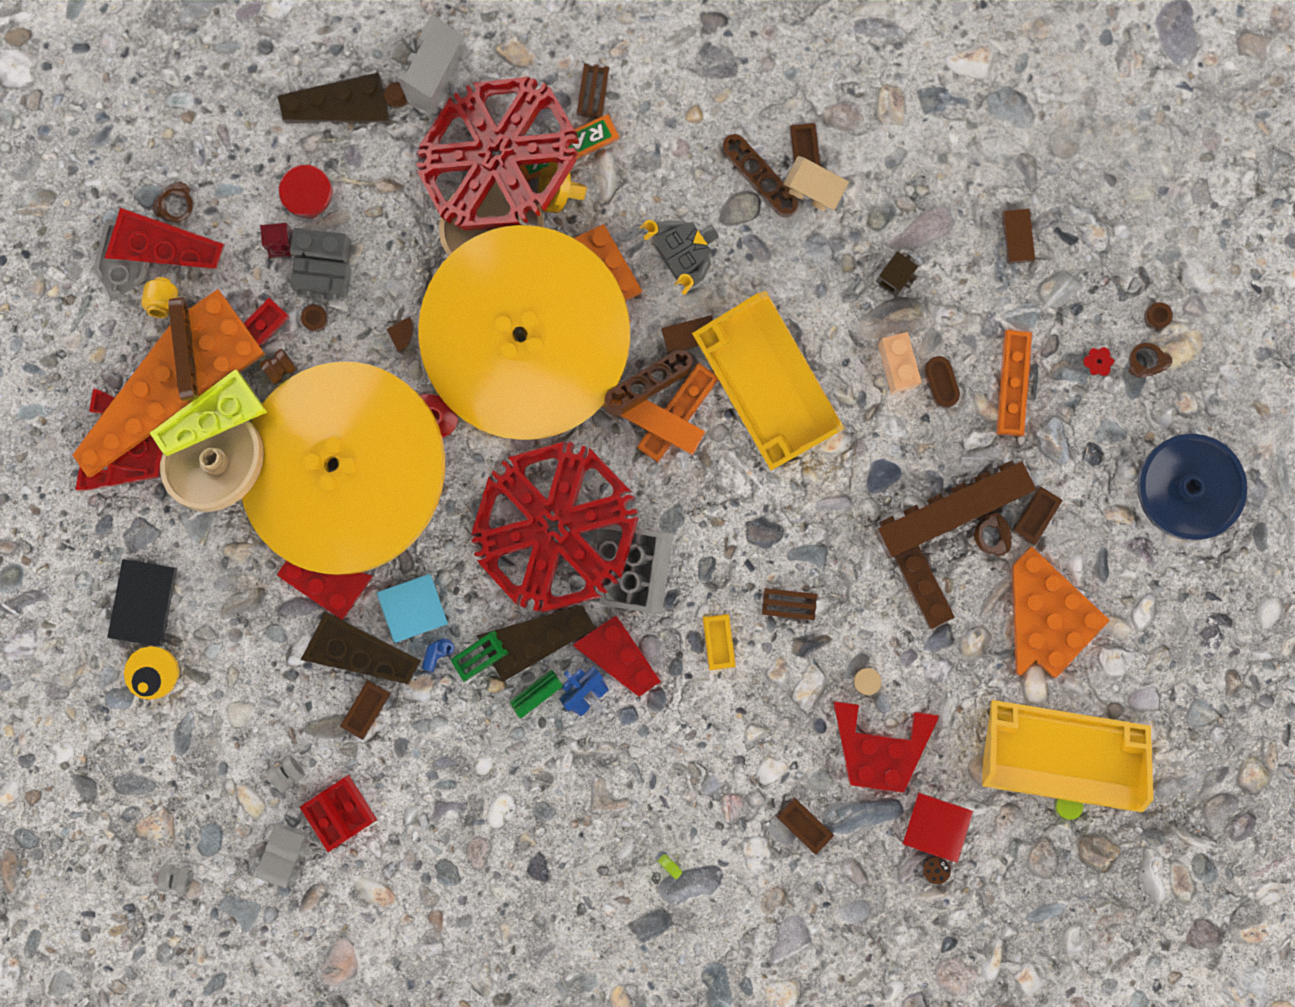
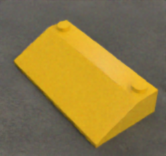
(768, 380)
(1068, 756)

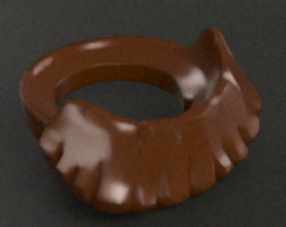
(178, 189)
(1164, 361)
(996, 521)

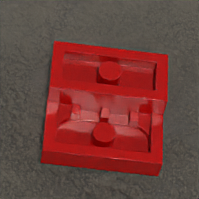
(338, 813)
(938, 827)

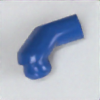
(435, 651)

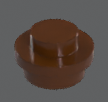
(395, 96)

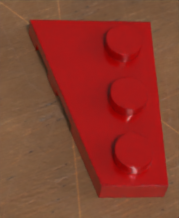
(330, 591)
(619, 656)

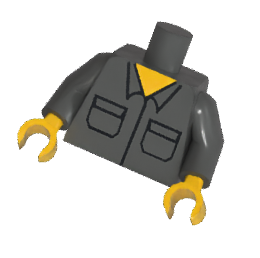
(682, 249)

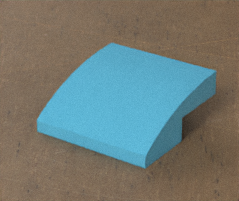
(412, 608)

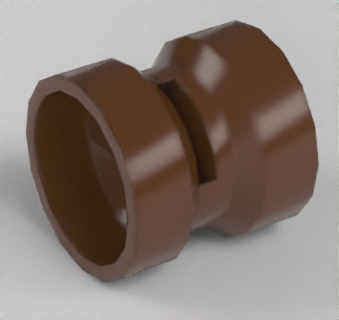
(277, 367)

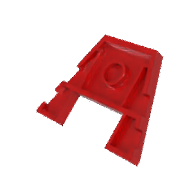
(134, 466)
(881, 760)

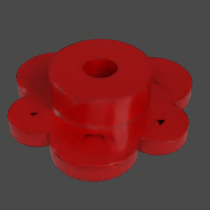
(1103, 356)

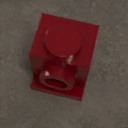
(276, 239)

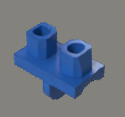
(579, 686)

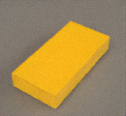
(719, 642)

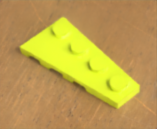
(215, 411)

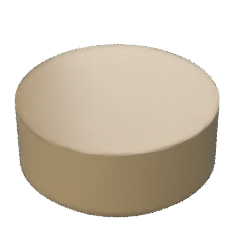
(867, 681)

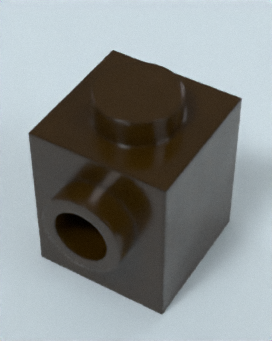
(898, 273)

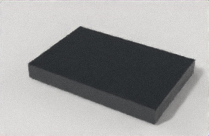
(142, 603)

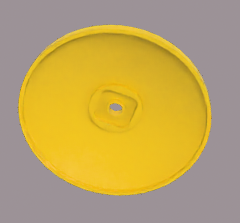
(572, 322)
(385, 474)

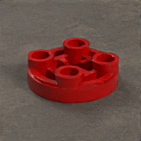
(305, 191)

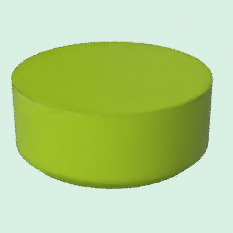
(1068, 809)
(670, 866)

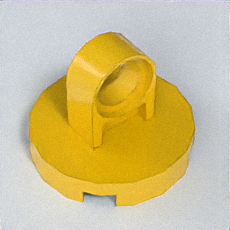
(567, 190)

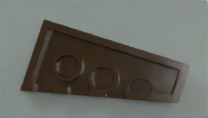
(348, 100)
(537, 639)
(352, 649)

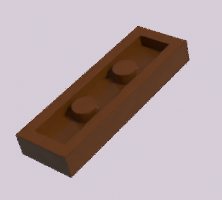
(924, 587)

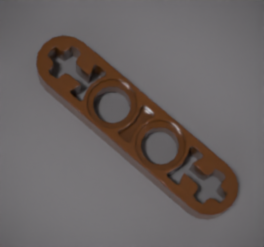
(756, 178)
(183, 349)
(648, 382)

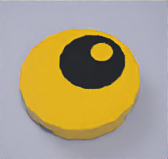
(151, 672)

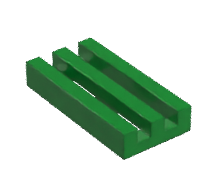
(496, 645)
(536, 694)

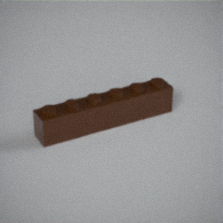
(954, 510)

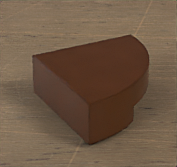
(401, 334)

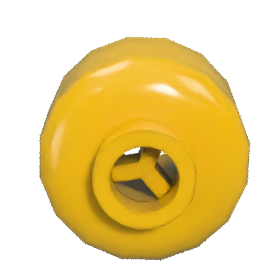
(157, 295)

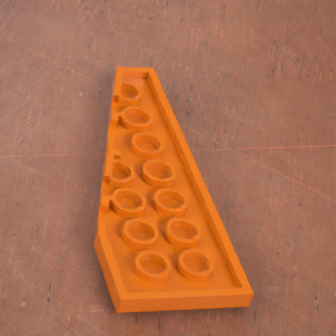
(152, 391)

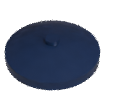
(1192, 487)

